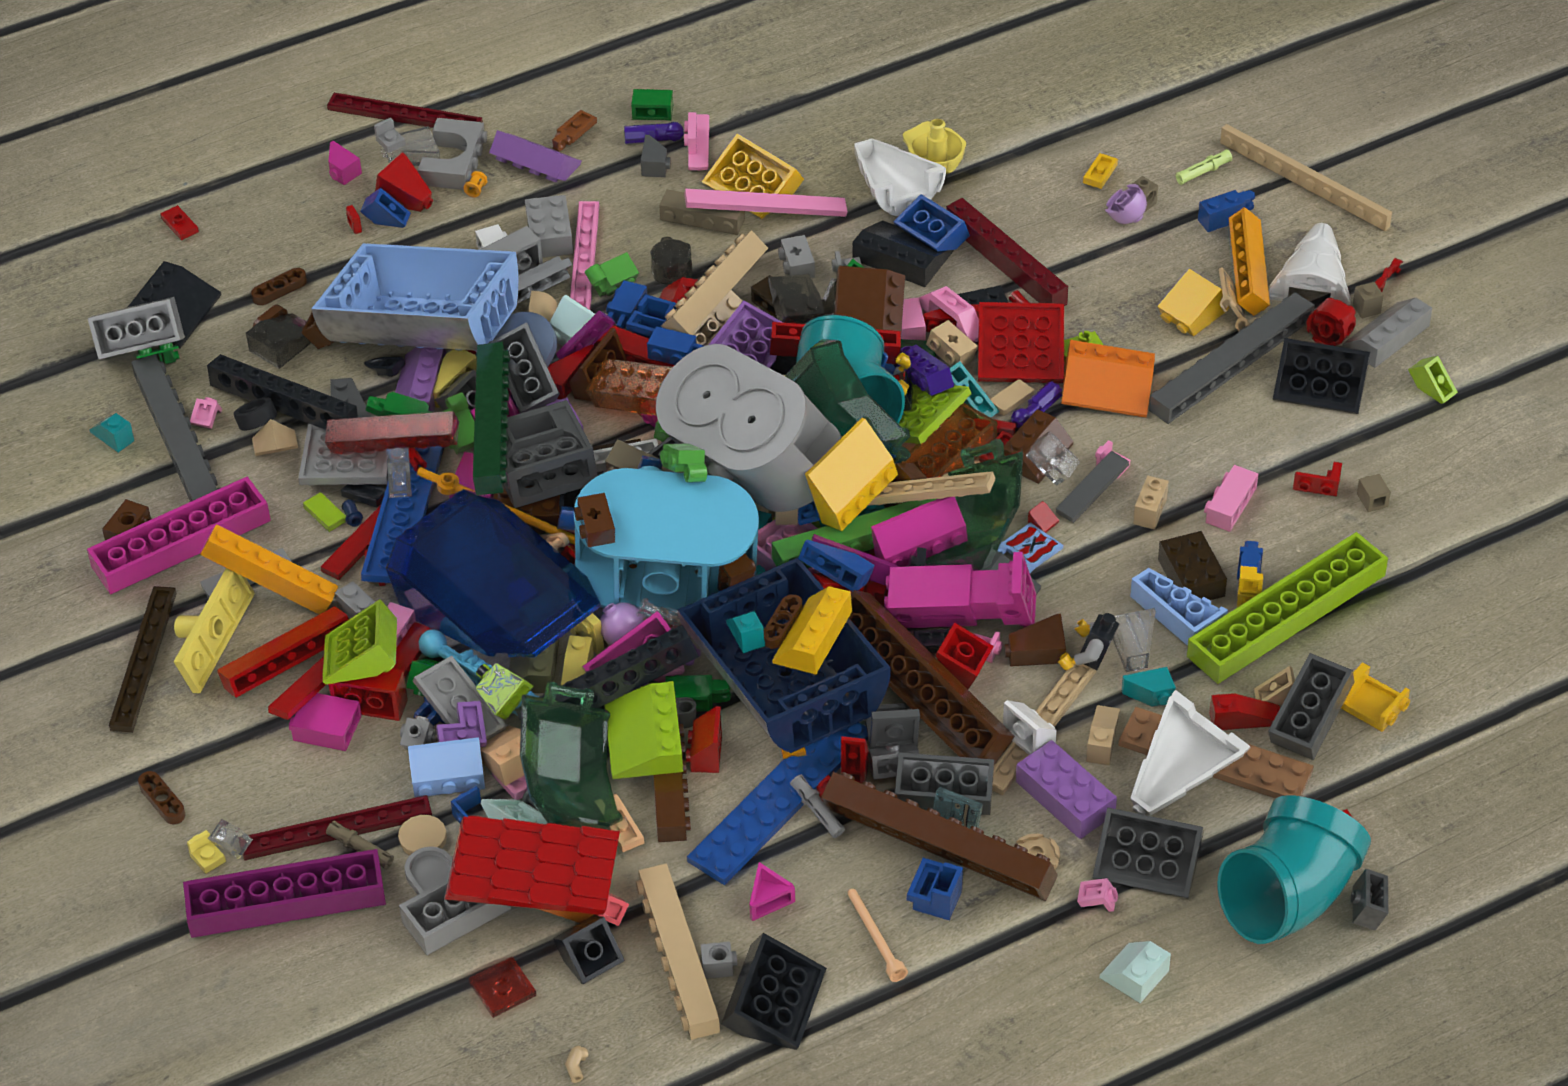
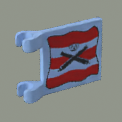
(1034, 544)

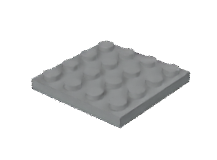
(353, 468)

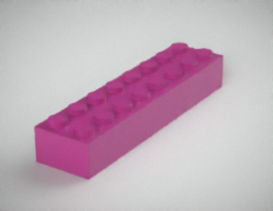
(176, 535)

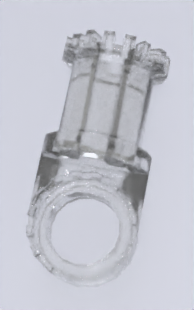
(669, 615)

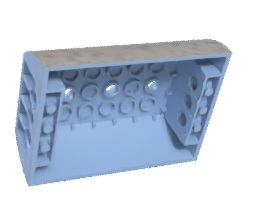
(420, 297)

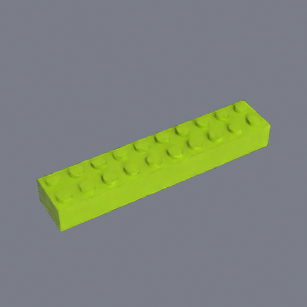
(1286, 607)

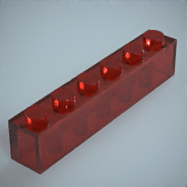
(392, 432)

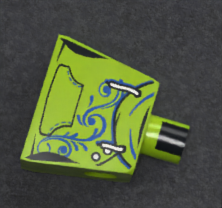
(501, 689)

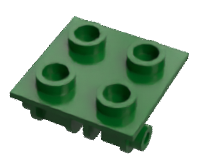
(167, 349)

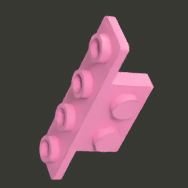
(697, 141)

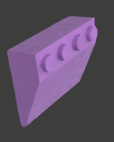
(749, 333)

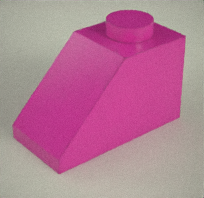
(343, 164)

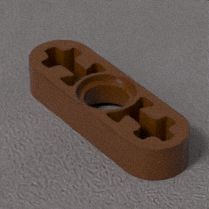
(290, 279)
(795, 604)
(161, 806)

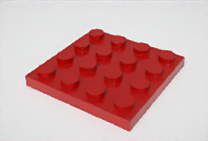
(1021, 342)

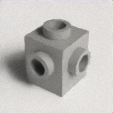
(417, 732)

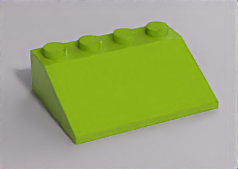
(361, 646)
(644, 732)

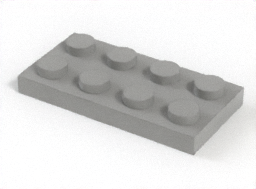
(448, 684)

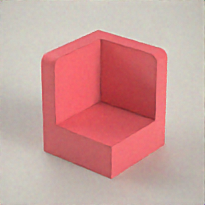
(615, 909)

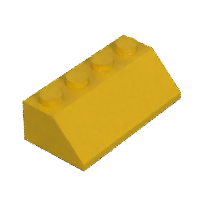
(815, 630)

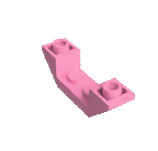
(954, 306)

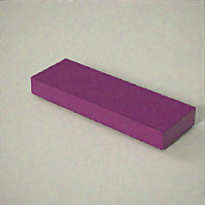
(588, 334)

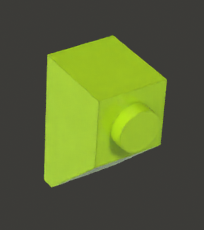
(1433, 379)

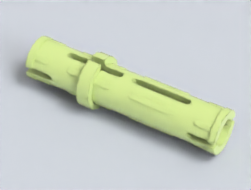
(1211, 163)

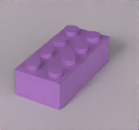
(1065, 789)

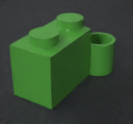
(611, 274)
(459, 404)
(685, 459)

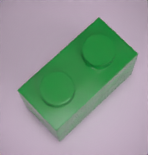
(652, 104)

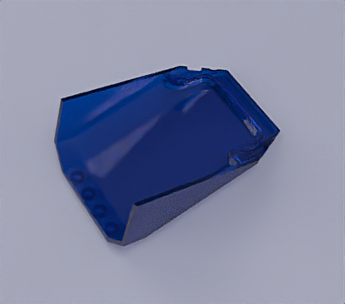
(488, 578)

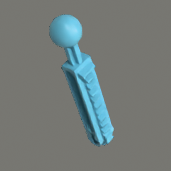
(434, 644)

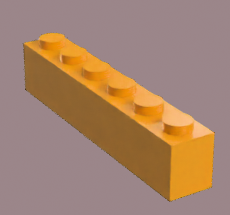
(1249, 261)
(269, 570)

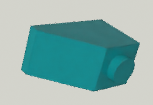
(114, 432)
(747, 631)
(1149, 686)

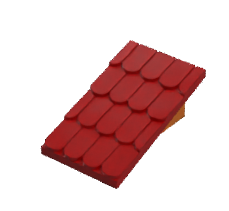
(533, 866)

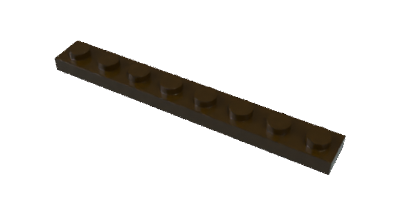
(142, 659)

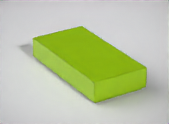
(324, 512)

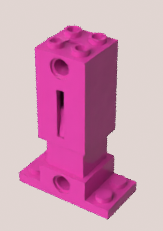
(960, 595)

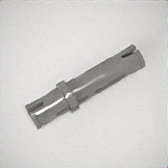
(811, 798)

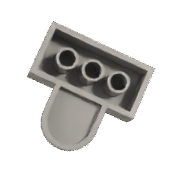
(428, 915)

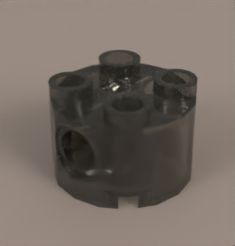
(670, 260)

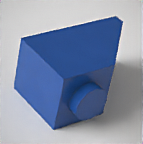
(385, 210)

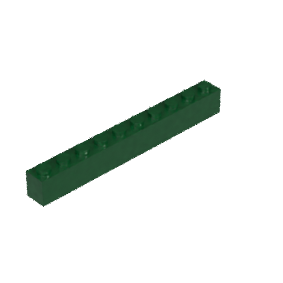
(491, 419)

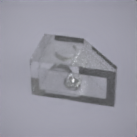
(398, 472)

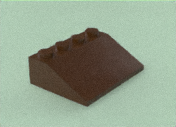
(871, 296)

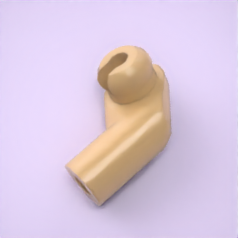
(572, 1063)

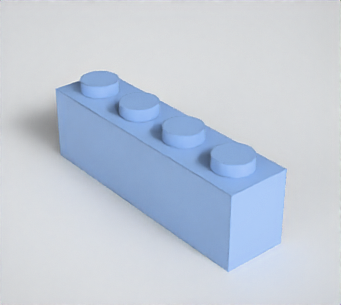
(1174, 606)

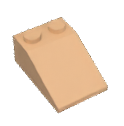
(503, 755)

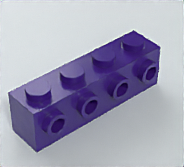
(927, 371)

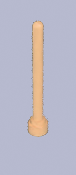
(895, 969)

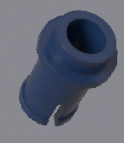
(353, 516)

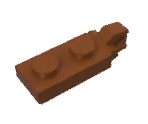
(573, 129)

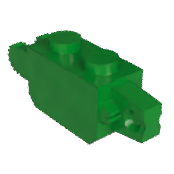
(396, 405)
(701, 689)

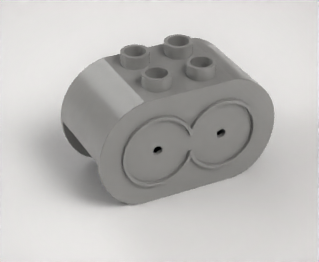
(748, 422)

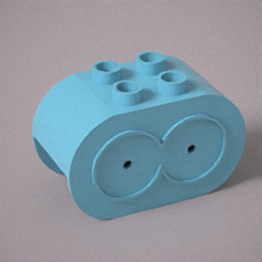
(669, 534)

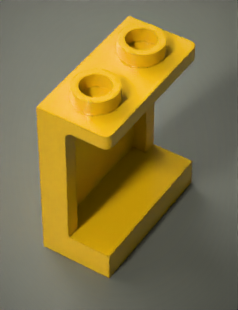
(1374, 701)

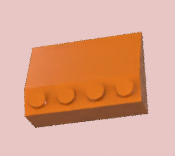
(1108, 378)

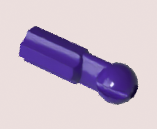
(660, 132)
(1041, 400)

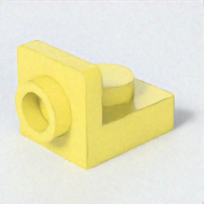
(204, 852)

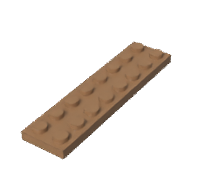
(1256, 770)

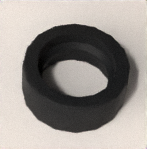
(255, 413)

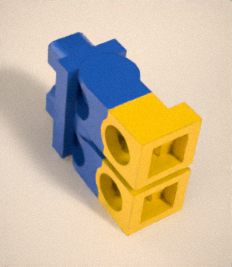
(1249, 571)

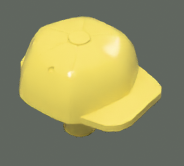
(936, 143)

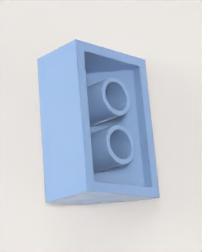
(446, 767)

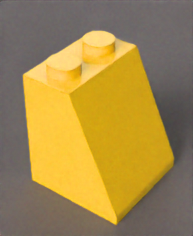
(1192, 303)

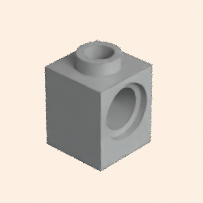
(718, 960)

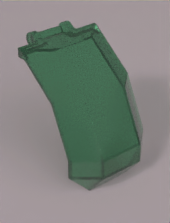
(841, 397)
(988, 514)
(567, 758)

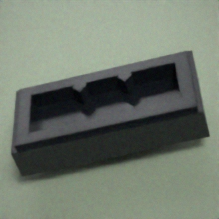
(364, 493)
(931, 638)

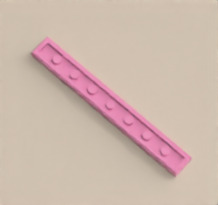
(765, 202)
(584, 251)

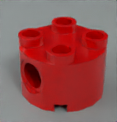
(1331, 322)

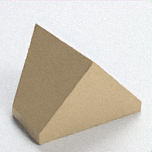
(274, 438)
(1276, 688)

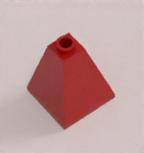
(405, 184)

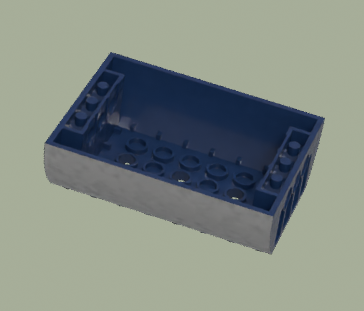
(797, 706)

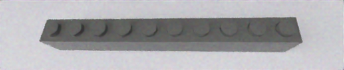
(1230, 358)
(174, 427)

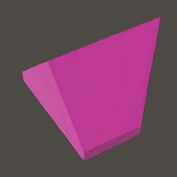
(769, 893)

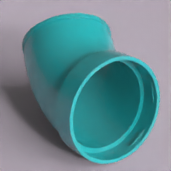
(864, 352)
(1291, 869)

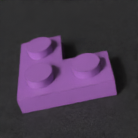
(469, 726)

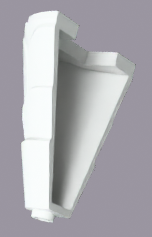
(897, 175)
(1314, 267)
(1182, 756)

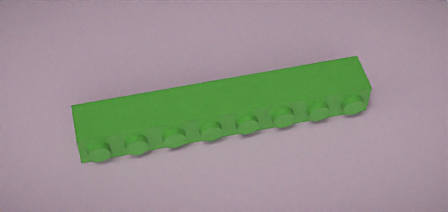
(856, 535)

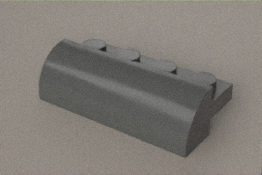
(542, 277)

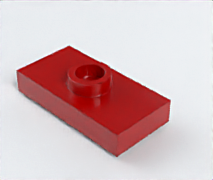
(179, 222)

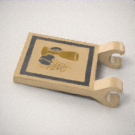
(1230, 299)

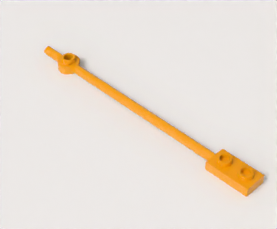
(453, 486)

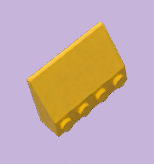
(752, 169)
(850, 476)

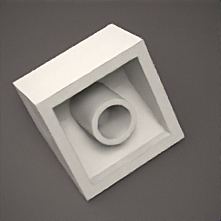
(1027, 726)

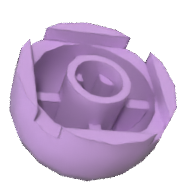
(1127, 205)
(618, 621)

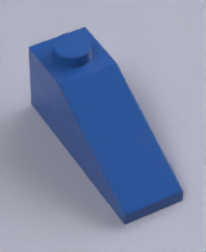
(837, 564)

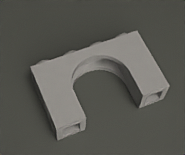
(456, 171)

